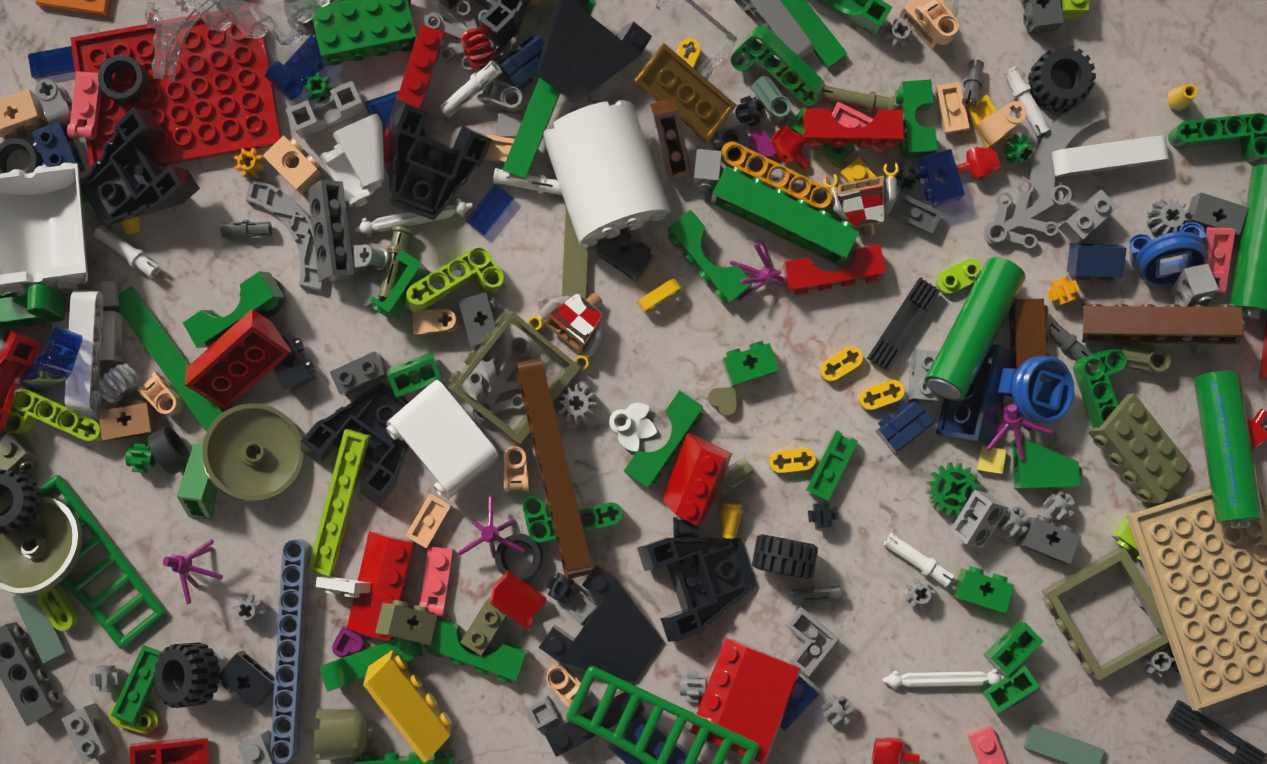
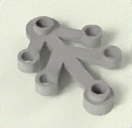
(469, 19)
(1023, 216)
(499, 383)

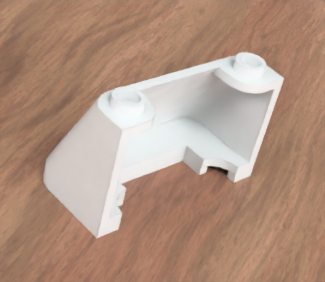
(357, 159)
(443, 439)

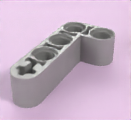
(779, 20)

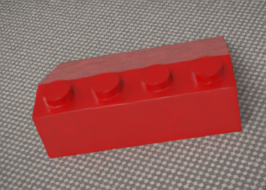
(748, 695)

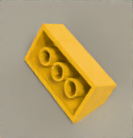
(408, 704)

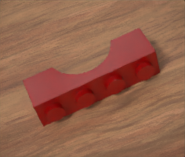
(821, 128)
(803, 275)
(14, 361)

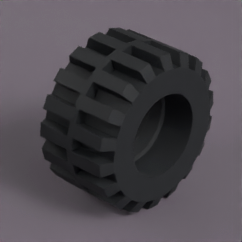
(1074, 65)
(25, 501)
(785, 556)
(186, 675)

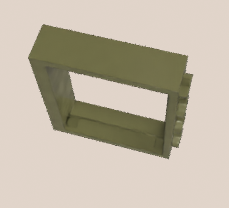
(489, 339)
(1066, 625)

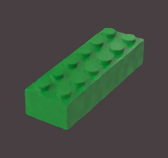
(784, 216)

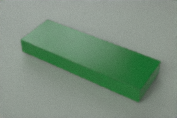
(137, 687)

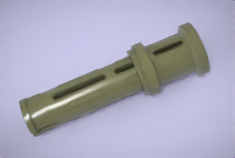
(870, 101)
(399, 242)

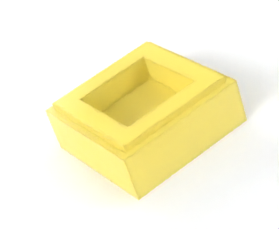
(992, 460)

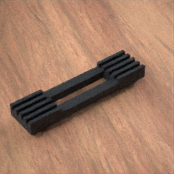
(923, 296)
(1185, 719)

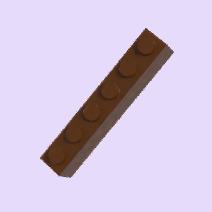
(1162, 324)

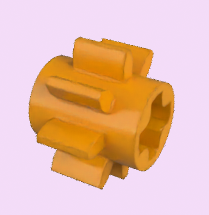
(256, 165)
(1063, 290)

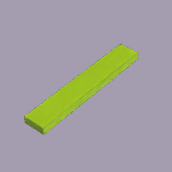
(338, 502)

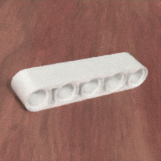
(1110, 156)
(86, 320)

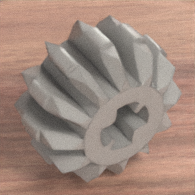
(1162, 210)
(118, 383)
(571, 410)

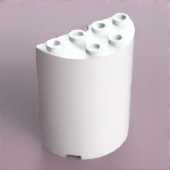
(605, 171)
(42, 230)

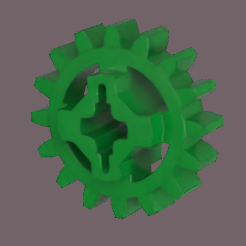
(948, 480)

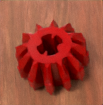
(477, 48)

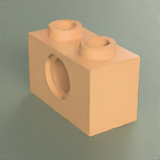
(280, 157)

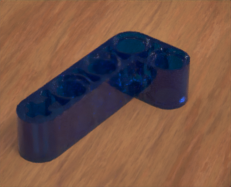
(293, 74)
(55, 363)

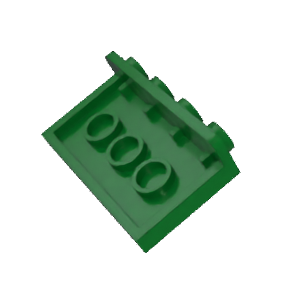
(363, 29)

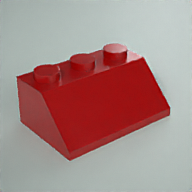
(696, 479)

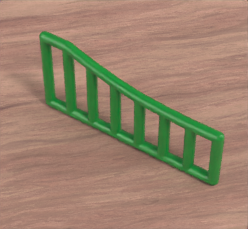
(115, 556)
(660, 705)

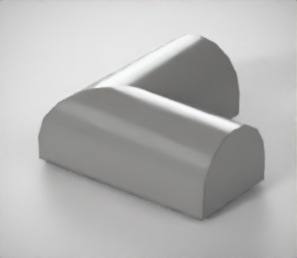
(816, 637)

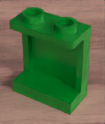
(395, 301)

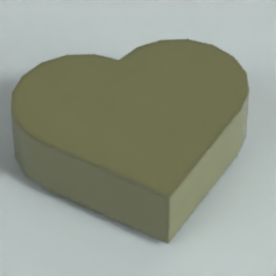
(724, 399)

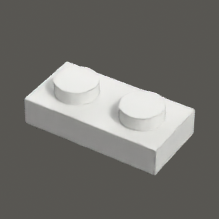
(335, 585)

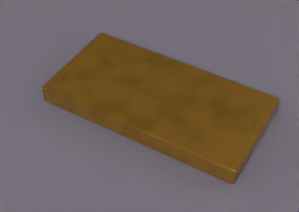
(698, 101)

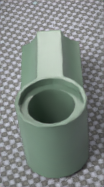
(771, 97)

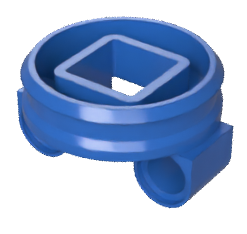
(1147, 253)
(1038, 399)

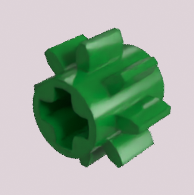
(315, 82)
(1018, 149)
(140, 458)

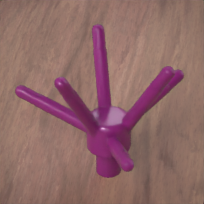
(766, 274)
(1013, 422)
(491, 533)
(183, 565)

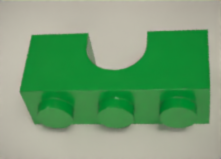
(917, 139)

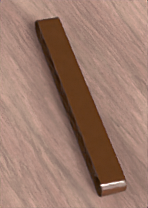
(553, 468)

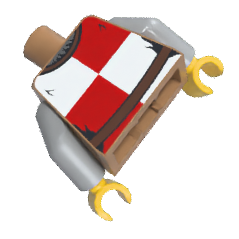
(864, 200)
(575, 322)

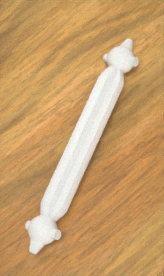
(408, 219)
(941, 679)

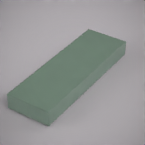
(43, 634)
(1062, 746)

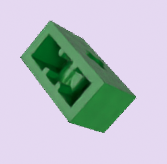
(413, 374)
(740, 374)
(998, 591)
(1013, 648)
(1011, 691)

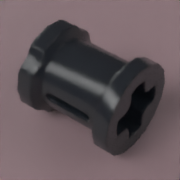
(684, 528)

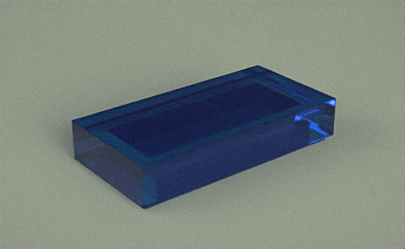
(51, 62)
(489, 210)

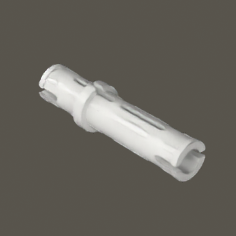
(476, 84)
(1023, 95)
(501, 178)
(134, 257)
(927, 565)

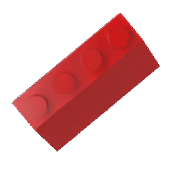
(237, 360)
(387, 567)

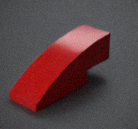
(170, 752)

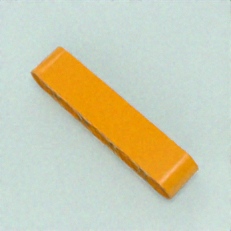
(784, 183)

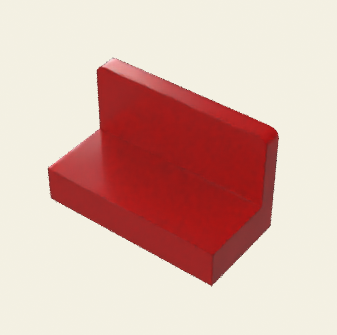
(516, 599)

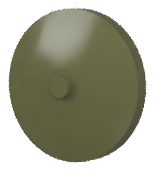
(252, 452)
(41, 554)

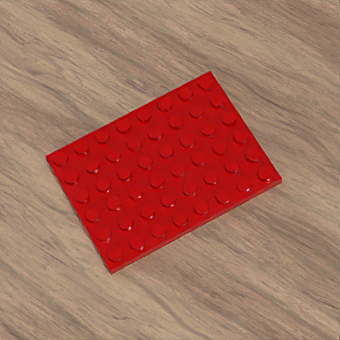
(209, 108)

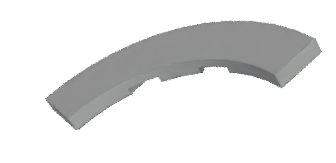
(1057, 138)
(297, 223)

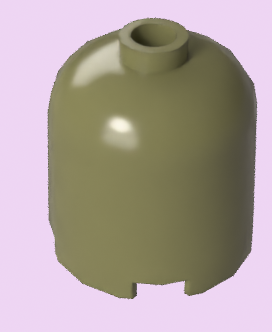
(341, 734)

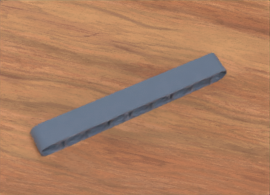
(283, 659)

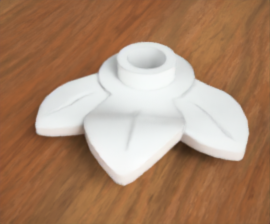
(636, 425)

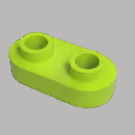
(960, 276)
(58, 608)
(149, 712)

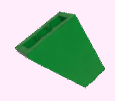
(1043, 467)
(196, 490)

